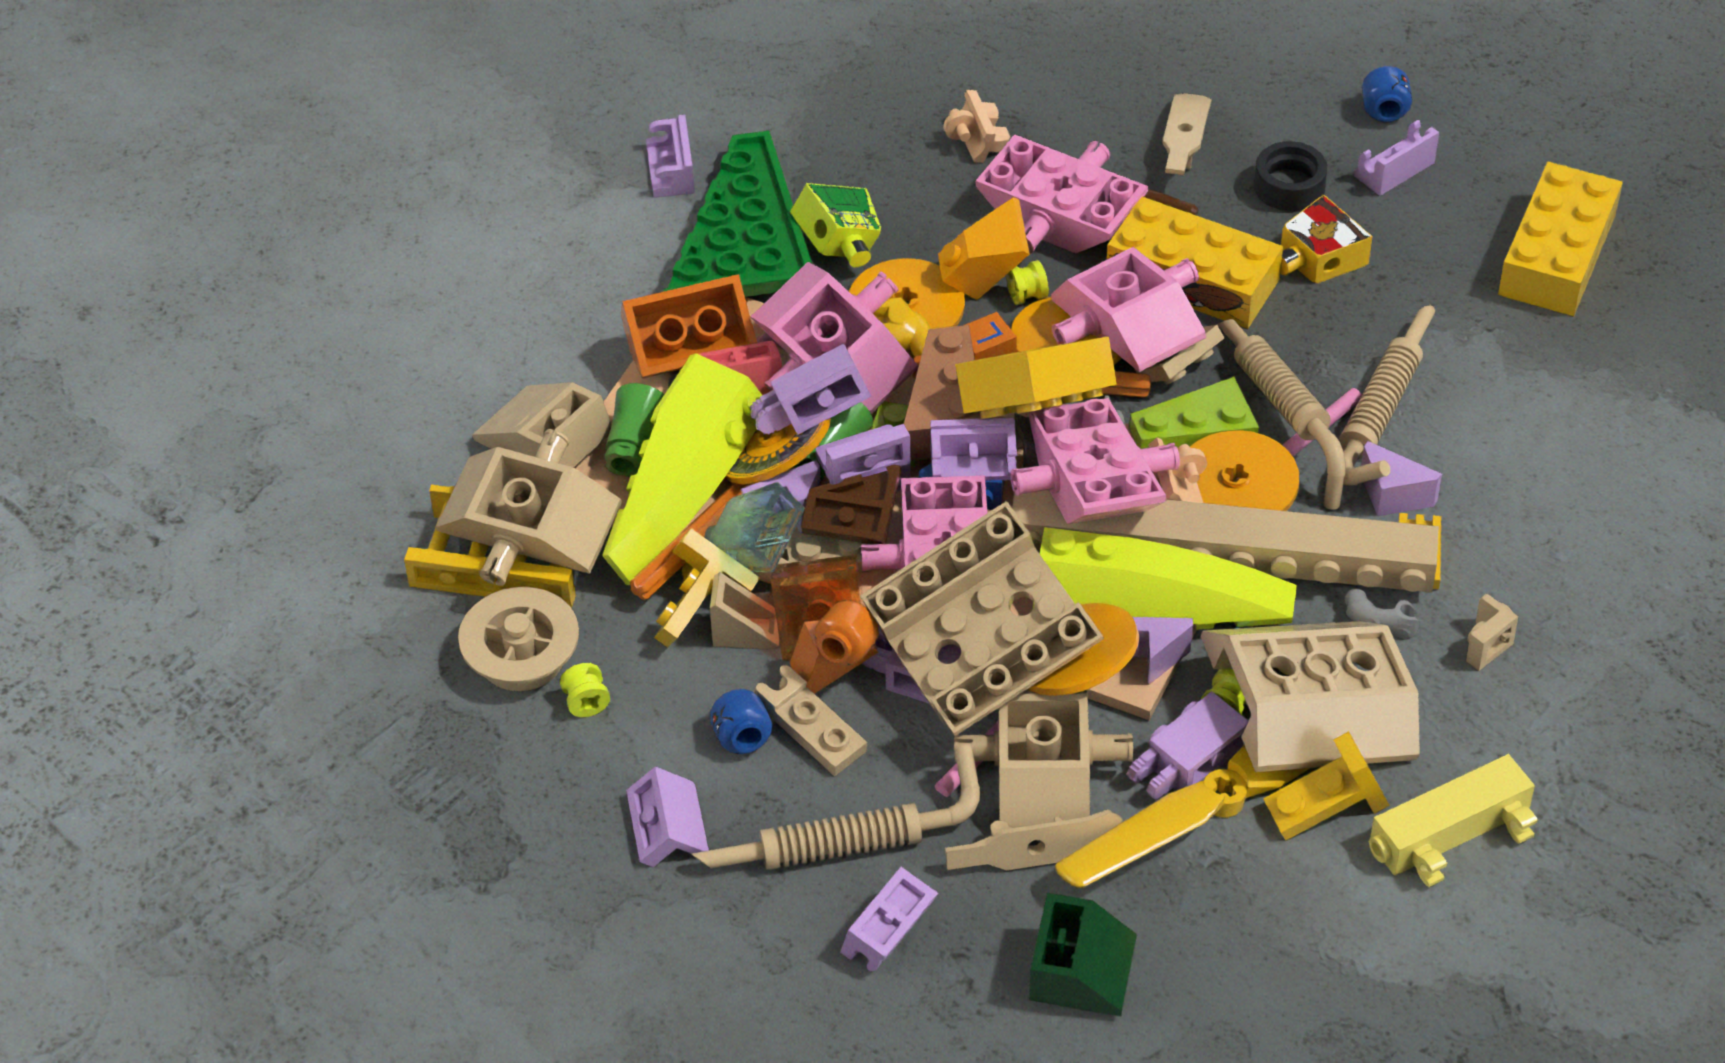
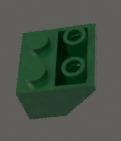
(1081, 956)

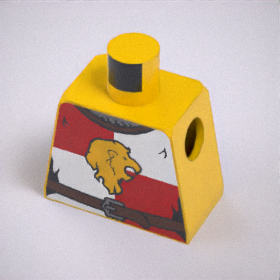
(1324, 242)

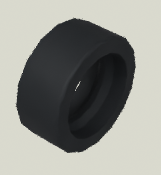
(1290, 156)

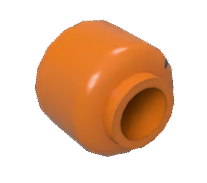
(846, 633)

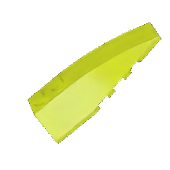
(692, 447)
(1164, 580)

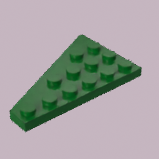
(745, 223)

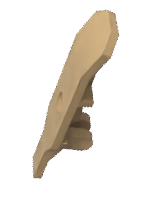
(1185, 130)
(1009, 846)

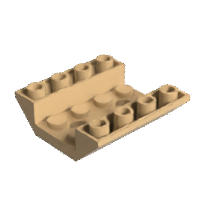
(964, 599)
(1324, 693)

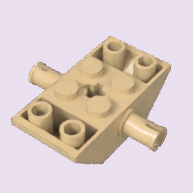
(530, 508)
(1045, 757)

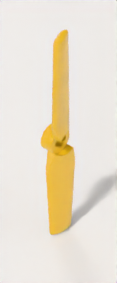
(1171, 818)

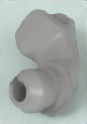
(1399, 620)

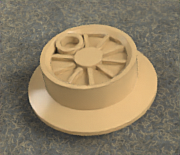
(519, 637)

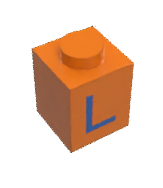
(991, 337)

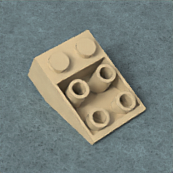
(556, 406)

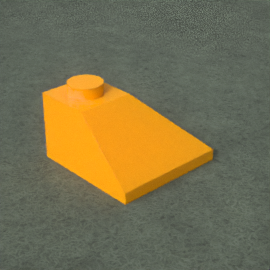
(985, 251)

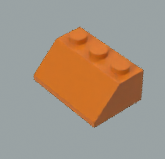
(686, 321)

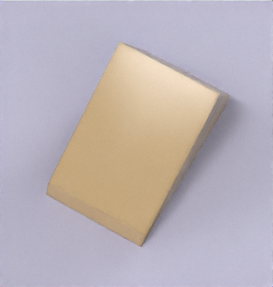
(741, 617)

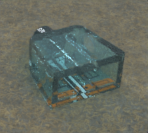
(757, 527)

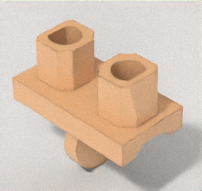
(976, 127)
(1182, 483)

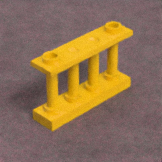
(460, 572)

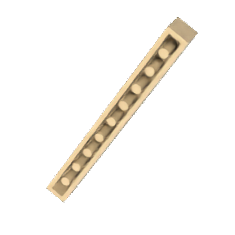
(1267, 540)

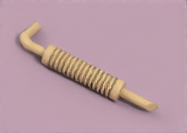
(1291, 400)
(1381, 400)
(853, 832)

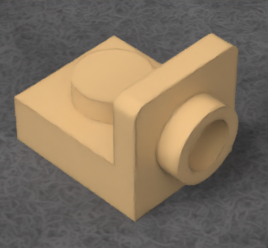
(1492, 633)

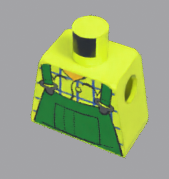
(838, 221)

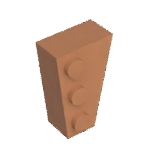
(937, 387)

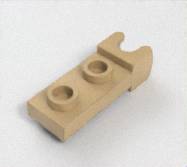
(811, 722)

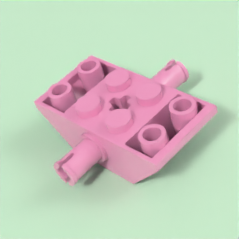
(1060, 196)
(818, 305)
(1133, 305)
(1092, 463)
(930, 515)

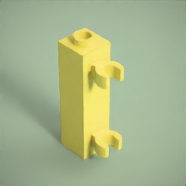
(1451, 815)

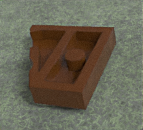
(854, 508)

